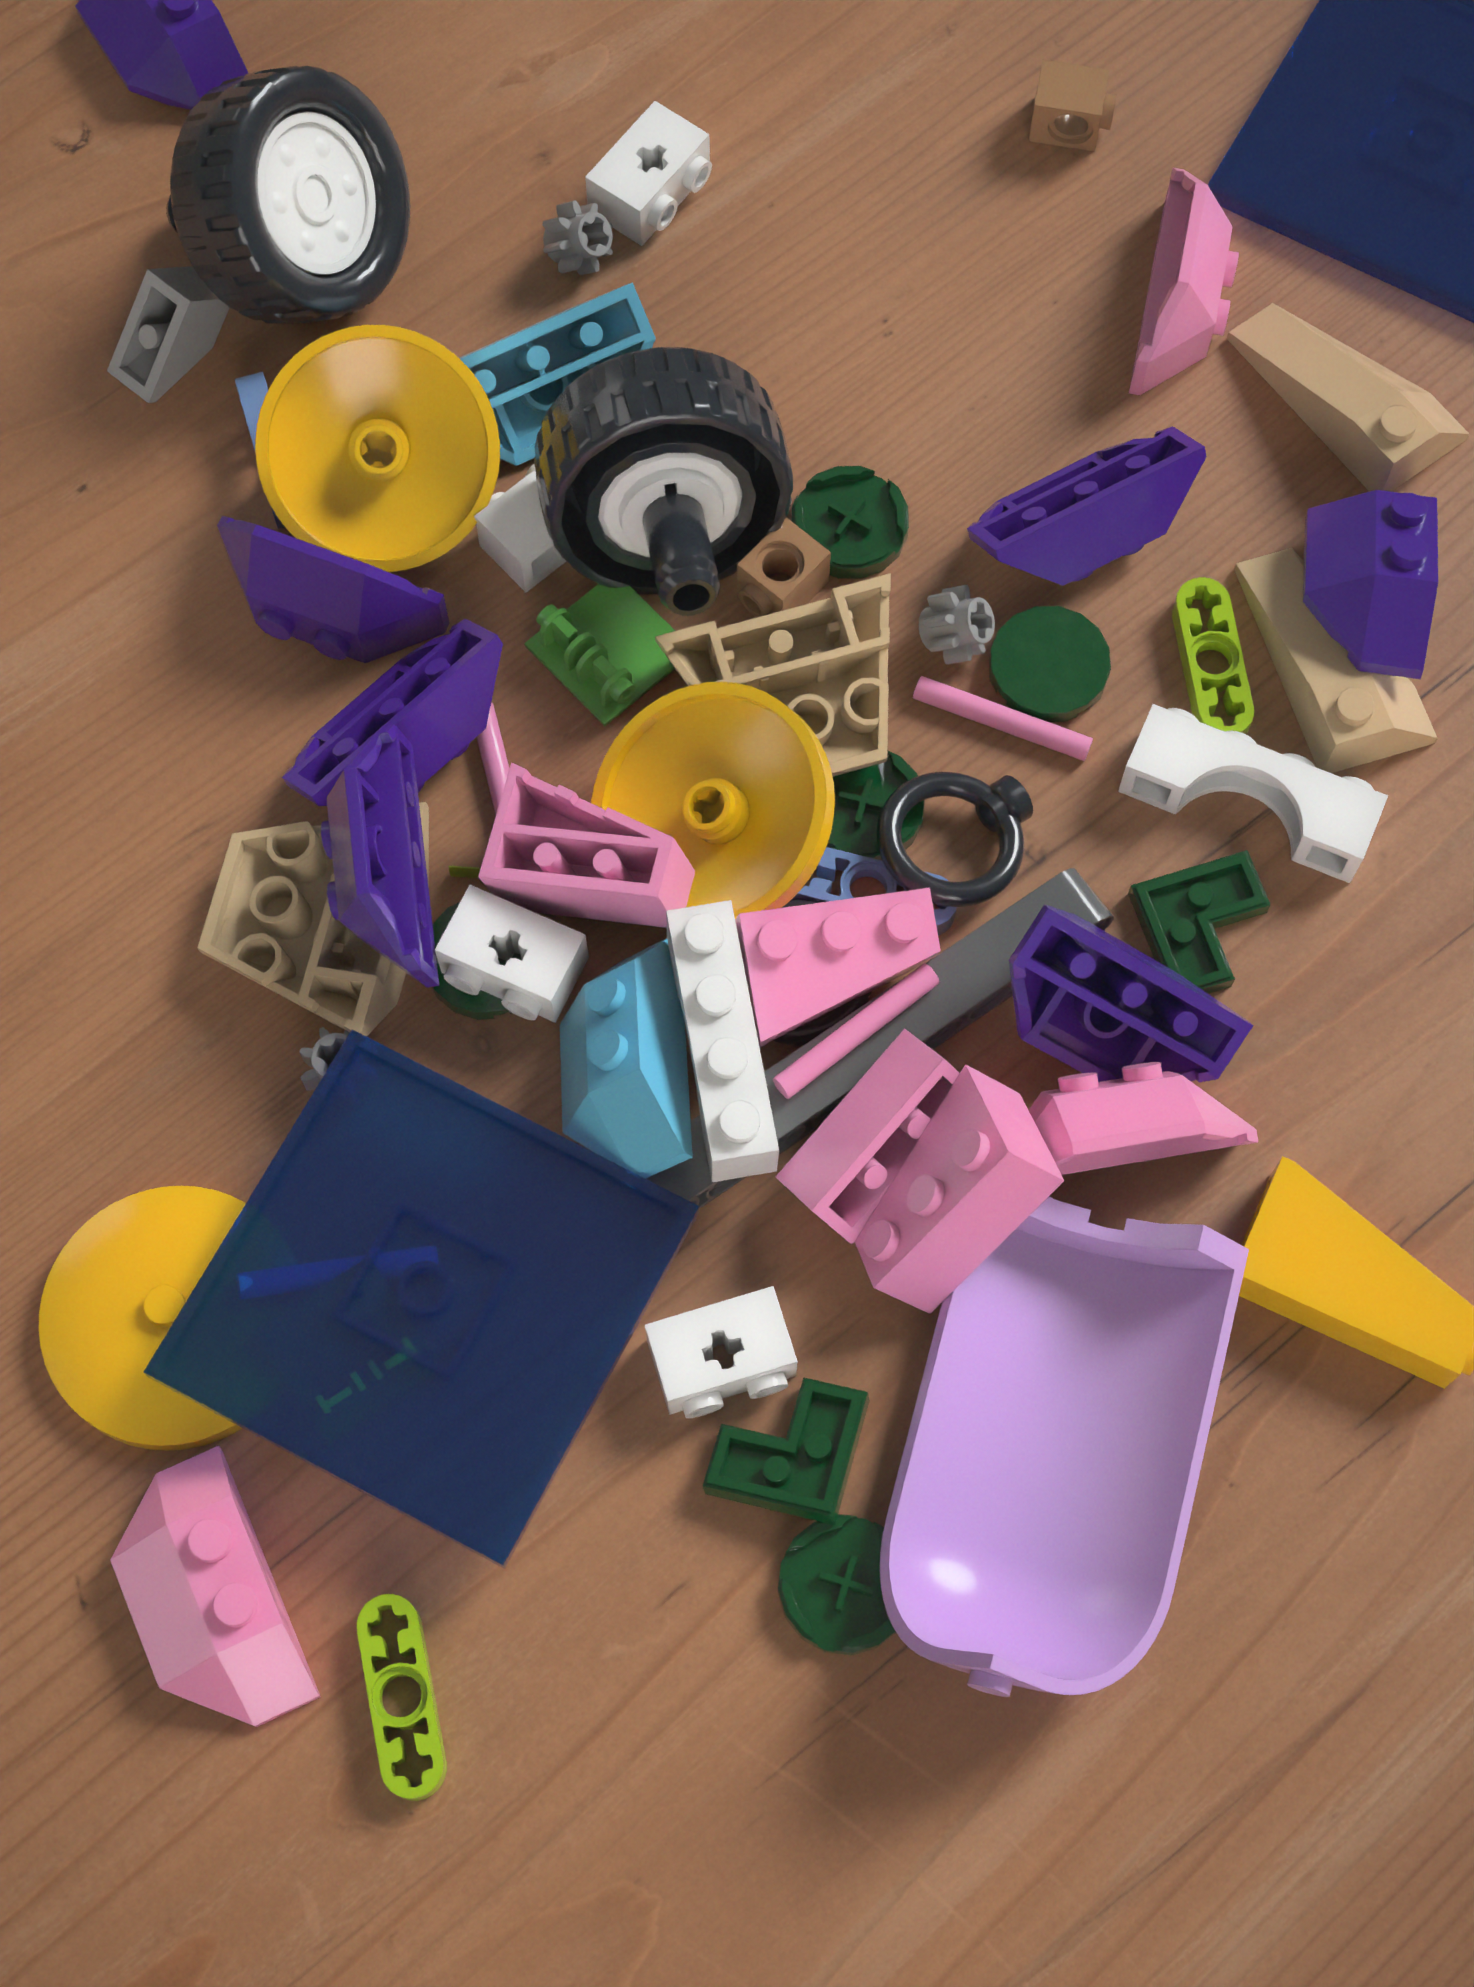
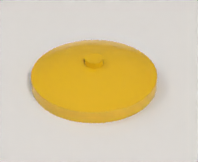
(378, 446)
(733, 786)
(115, 1302)

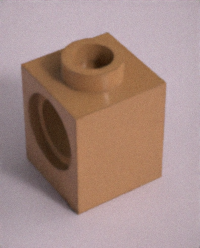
(1071, 105)
(786, 552)

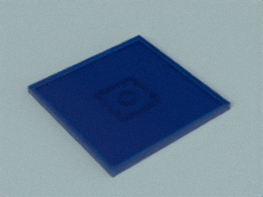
(1369, 145)
(425, 1296)

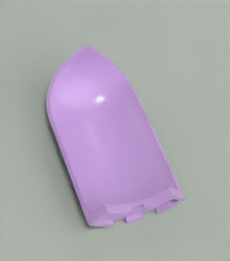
(1059, 1450)

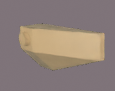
(1357, 407)
(1341, 711)

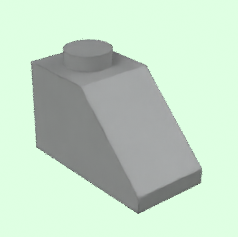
(166, 331)

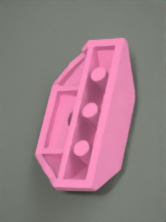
(1184, 283)
(1132, 1119)
(209, 1597)

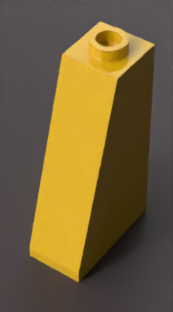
(1351, 1281)

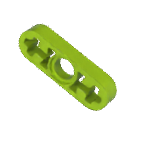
(1221, 637)
(376, 1648)

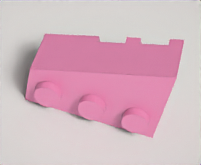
(579, 859)
(830, 953)
(869, 1135)
(957, 1193)

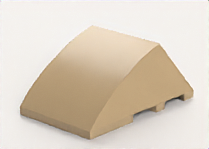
(815, 659)
(278, 928)

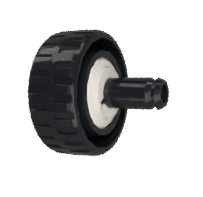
(290, 195)
(662, 473)

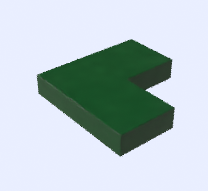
(1186, 908)
(798, 1473)

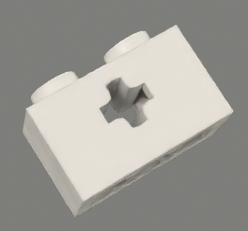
(650, 173)
(494, 929)
(747, 1327)

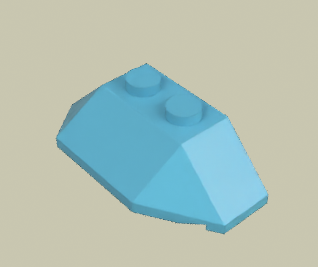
(537, 363)
(628, 1066)

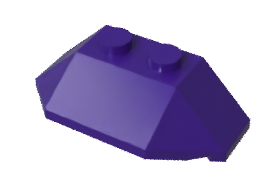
(164, 46)
(1092, 508)
(1374, 577)
(328, 597)
(432, 695)
(381, 855)
(1114, 1006)

